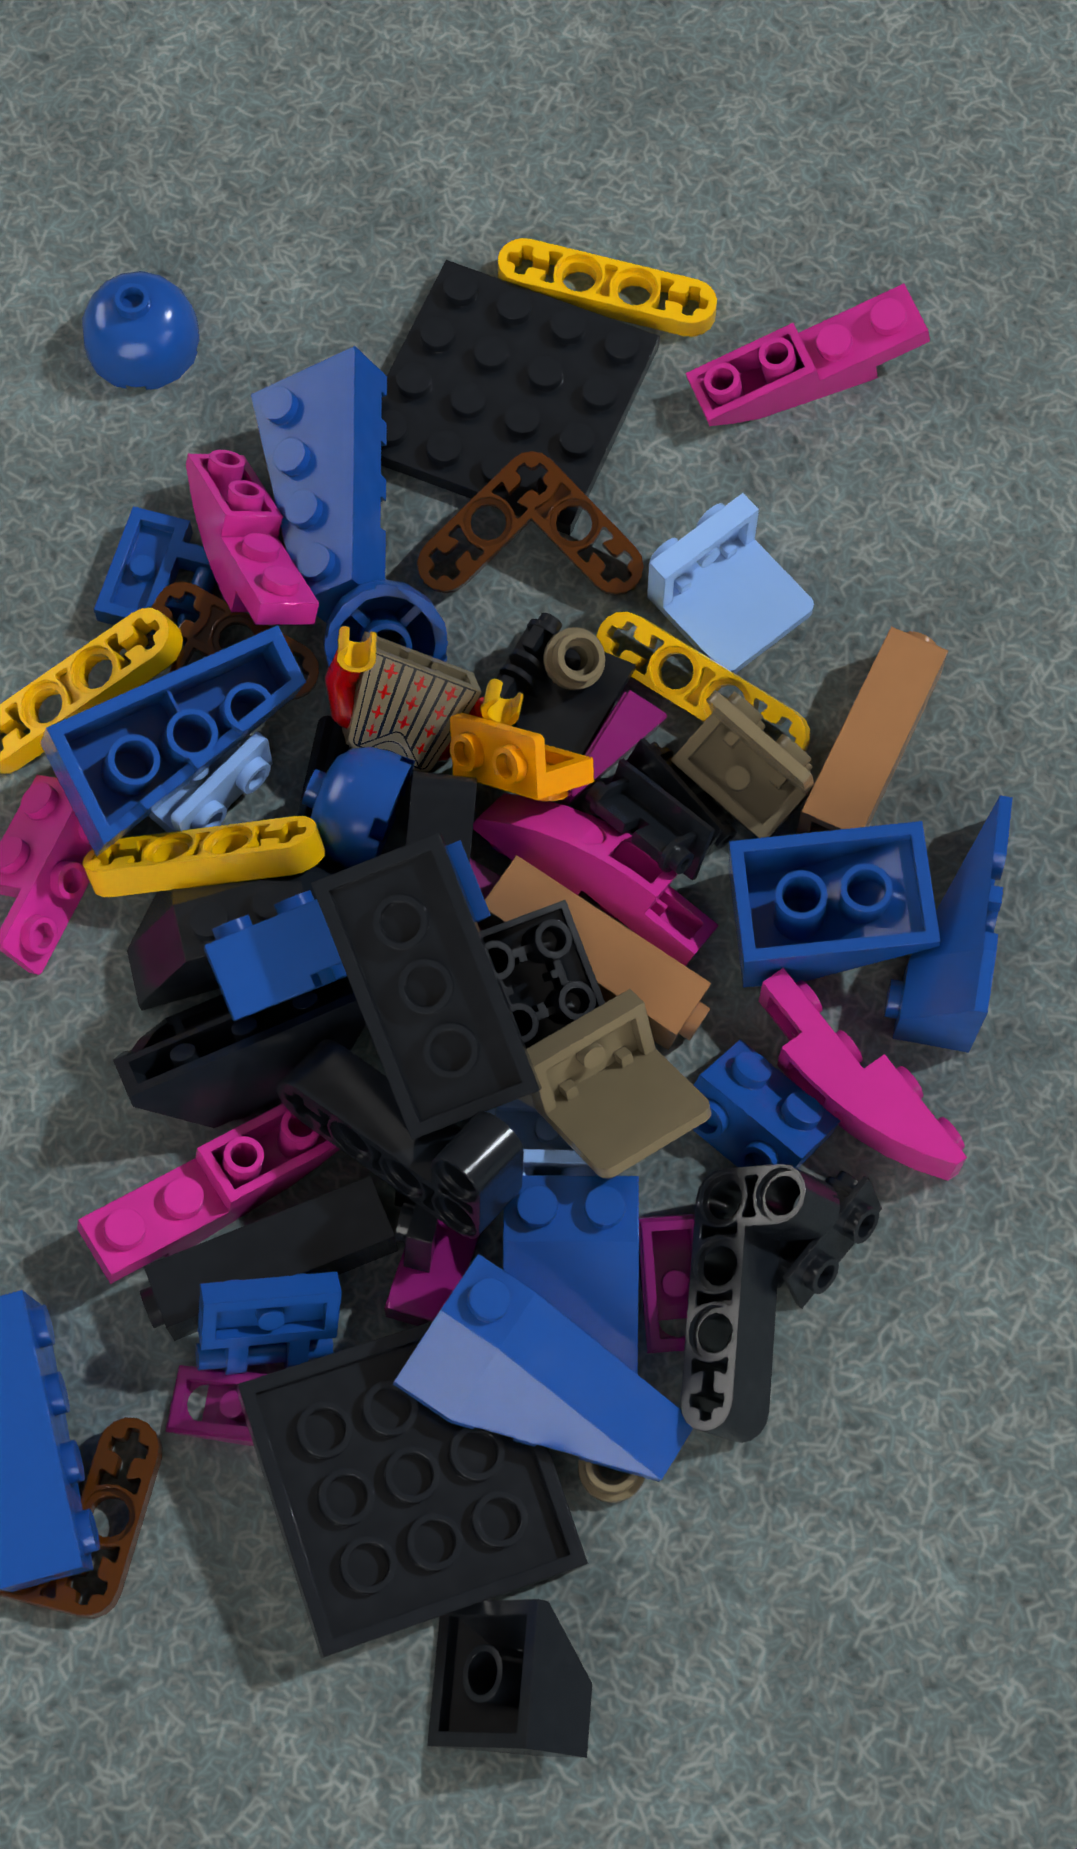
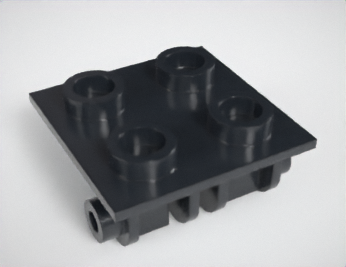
(560, 715)

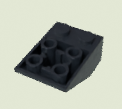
(543, 970)

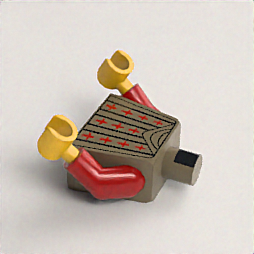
(405, 698)

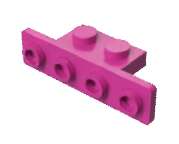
(43, 872)

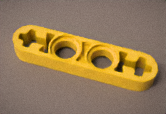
(610, 279)
(706, 674)
(71, 681)
(205, 856)

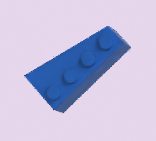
(325, 471)
(157, 738)
(294, 949)
(41, 1508)

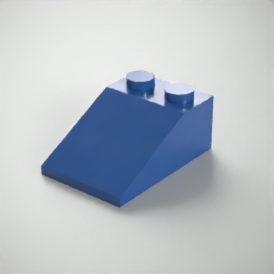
(831, 900)
(580, 1252)

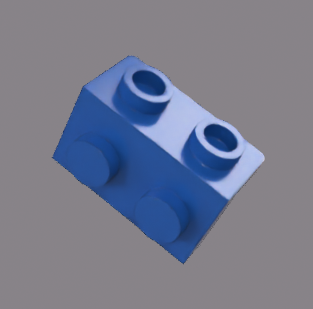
(760, 1112)

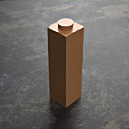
(874, 734)
(615, 953)

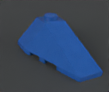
(949, 986)
(530, 1373)

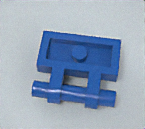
(147, 562)
(267, 1321)

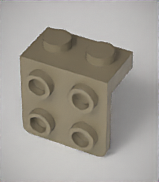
(744, 767)
(613, 1088)

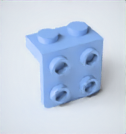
(726, 587)

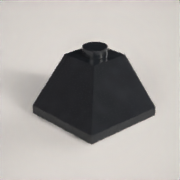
(509, 1682)

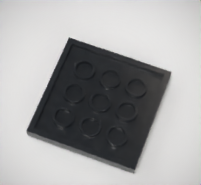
(504, 376)
(394, 1505)

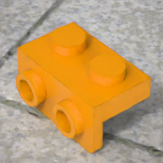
(515, 759)

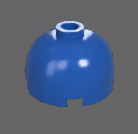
(140, 331)
(391, 611)
(358, 802)

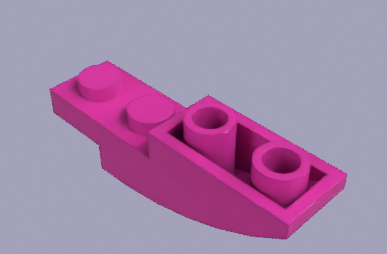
(811, 364)
(242, 541)
(602, 863)
(873, 1102)
(204, 1194)

